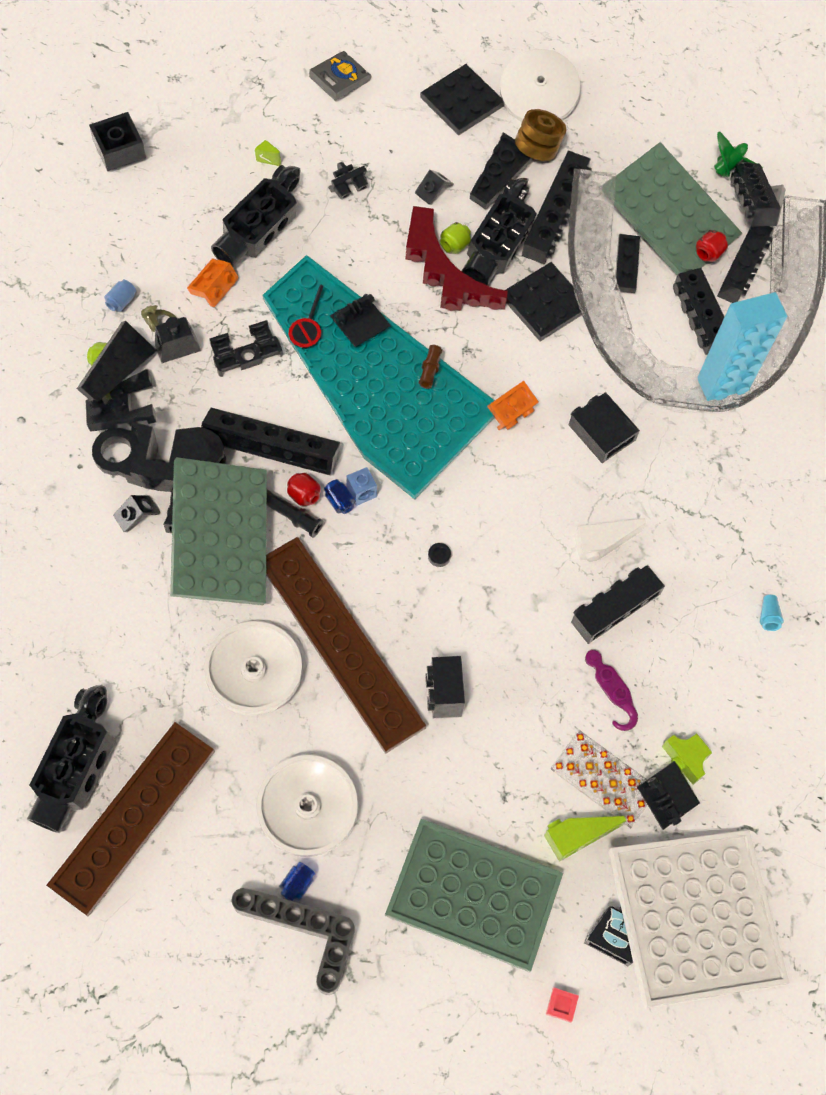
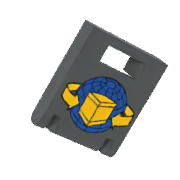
(343, 71)

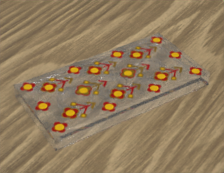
(601, 777)

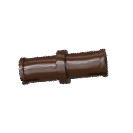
(430, 366)

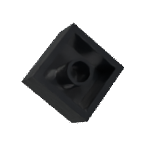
(117, 141)
(446, 687)

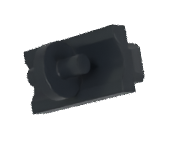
(341, 183)

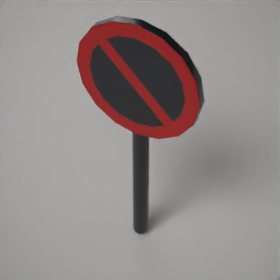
(305, 331)

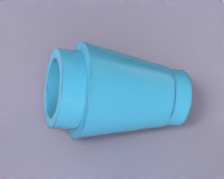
(771, 615)

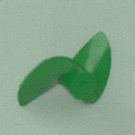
(729, 155)

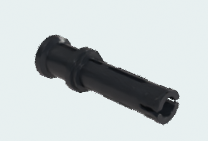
(299, 517)

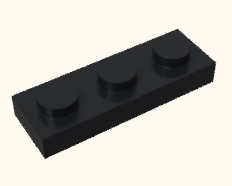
(627, 262)

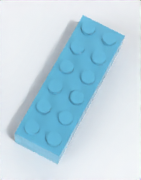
(741, 346)

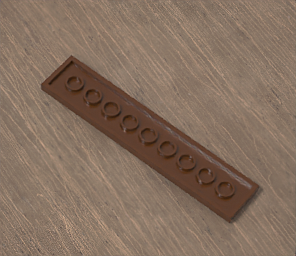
(342, 646)

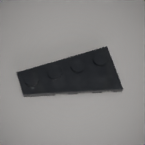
(502, 166)
(116, 361)

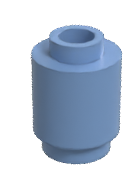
(120, 295)

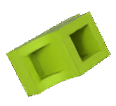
(688, 755)

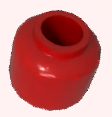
(711, 246)
(303, 489)

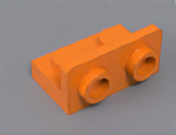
(213, 281)
(513, 404)

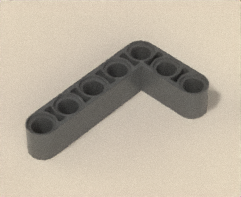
(303, 925)

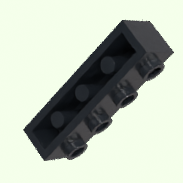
(755, 194)
(744, 264)
(699, 305)

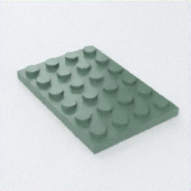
(669, 208)
(218, 532)
(474, 895)

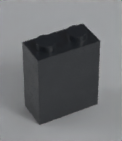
(603, 427)

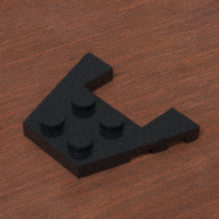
(116, 405)

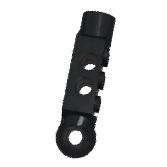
(258, 217)
(500, 233)
(71, 761)

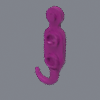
(613, 688)

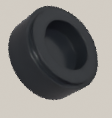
(439, 554)

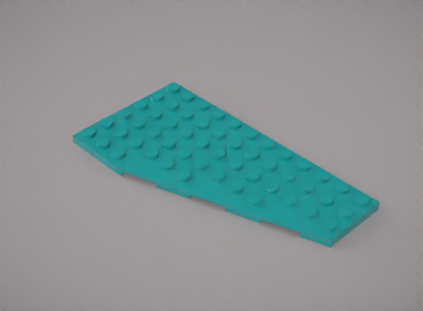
(376, 386)

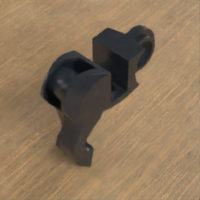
(141, 465)

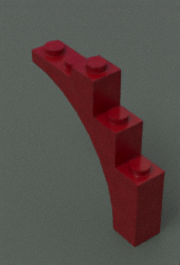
(440, 271)

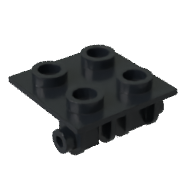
(360, 320)
(668, 795)

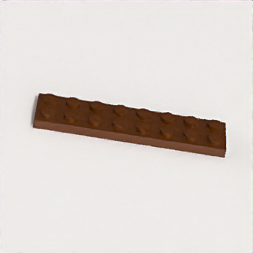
(130, 819)

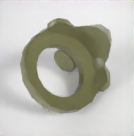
(151, 314)

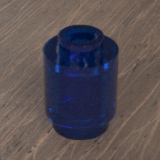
(339, 497)
(297, 882)

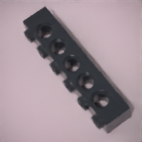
(554, 211)
(273, 441)

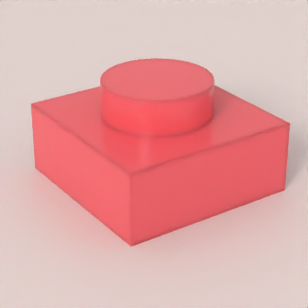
(562, 1005)

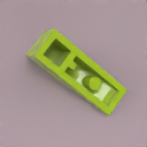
(576, 833)

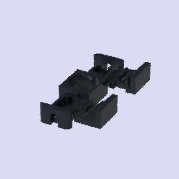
(228, 360)

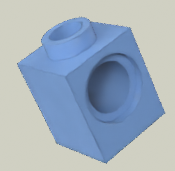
(361, 486)

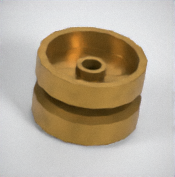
(540, 134)

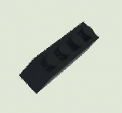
(617, 604)

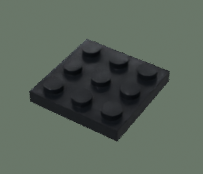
(462, 99)
(544, 301)

